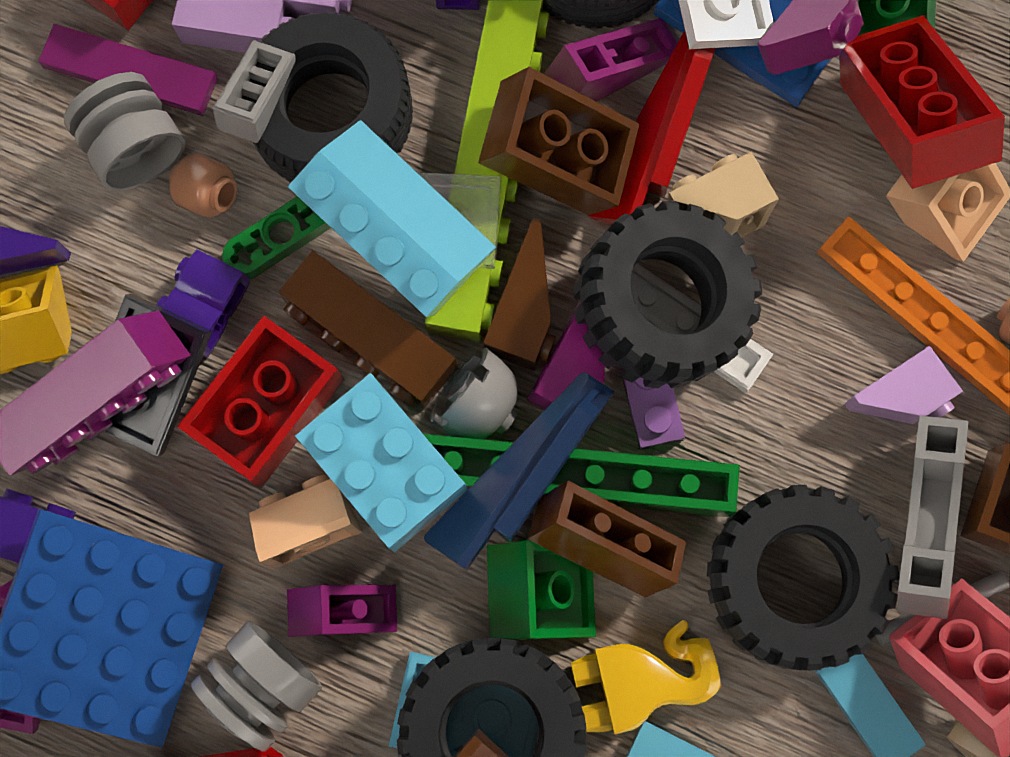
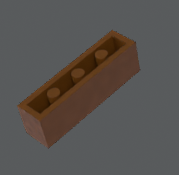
(368, 330)

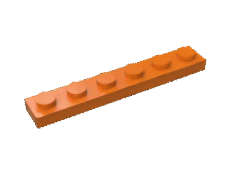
(921, 309)

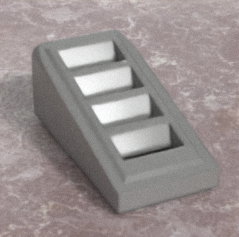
(242, 116)

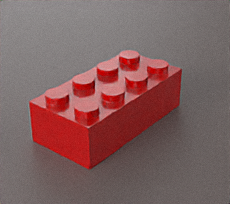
(921, 102)

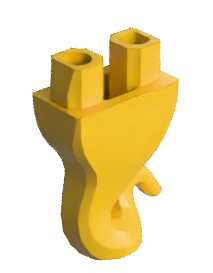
(639, 682)

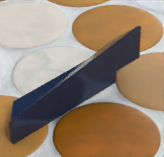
(520, 476)

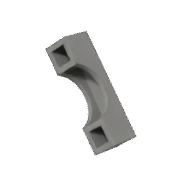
(933, 517)

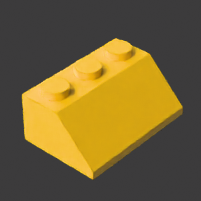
(33, 319)

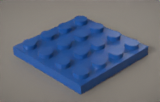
(101, 628)

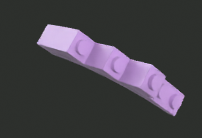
(238, 22)

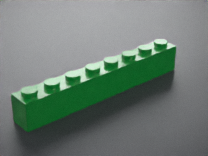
(616, 477)

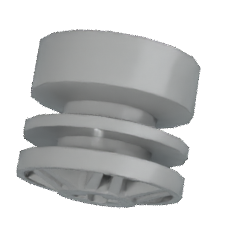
(124, 131)
(250, 692)

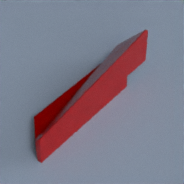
(662, 128)

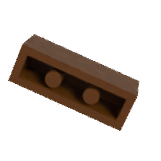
(607, 539)

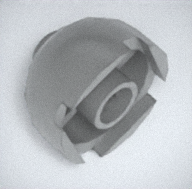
(478, 399)

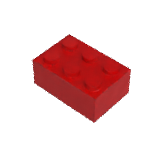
(261, 401)

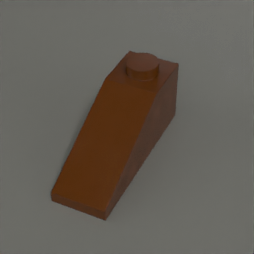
(523, 314)

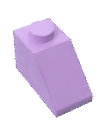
(909, 391)

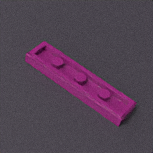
(96, 58)

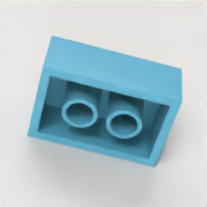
(382, 462)

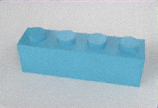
(392, 217)

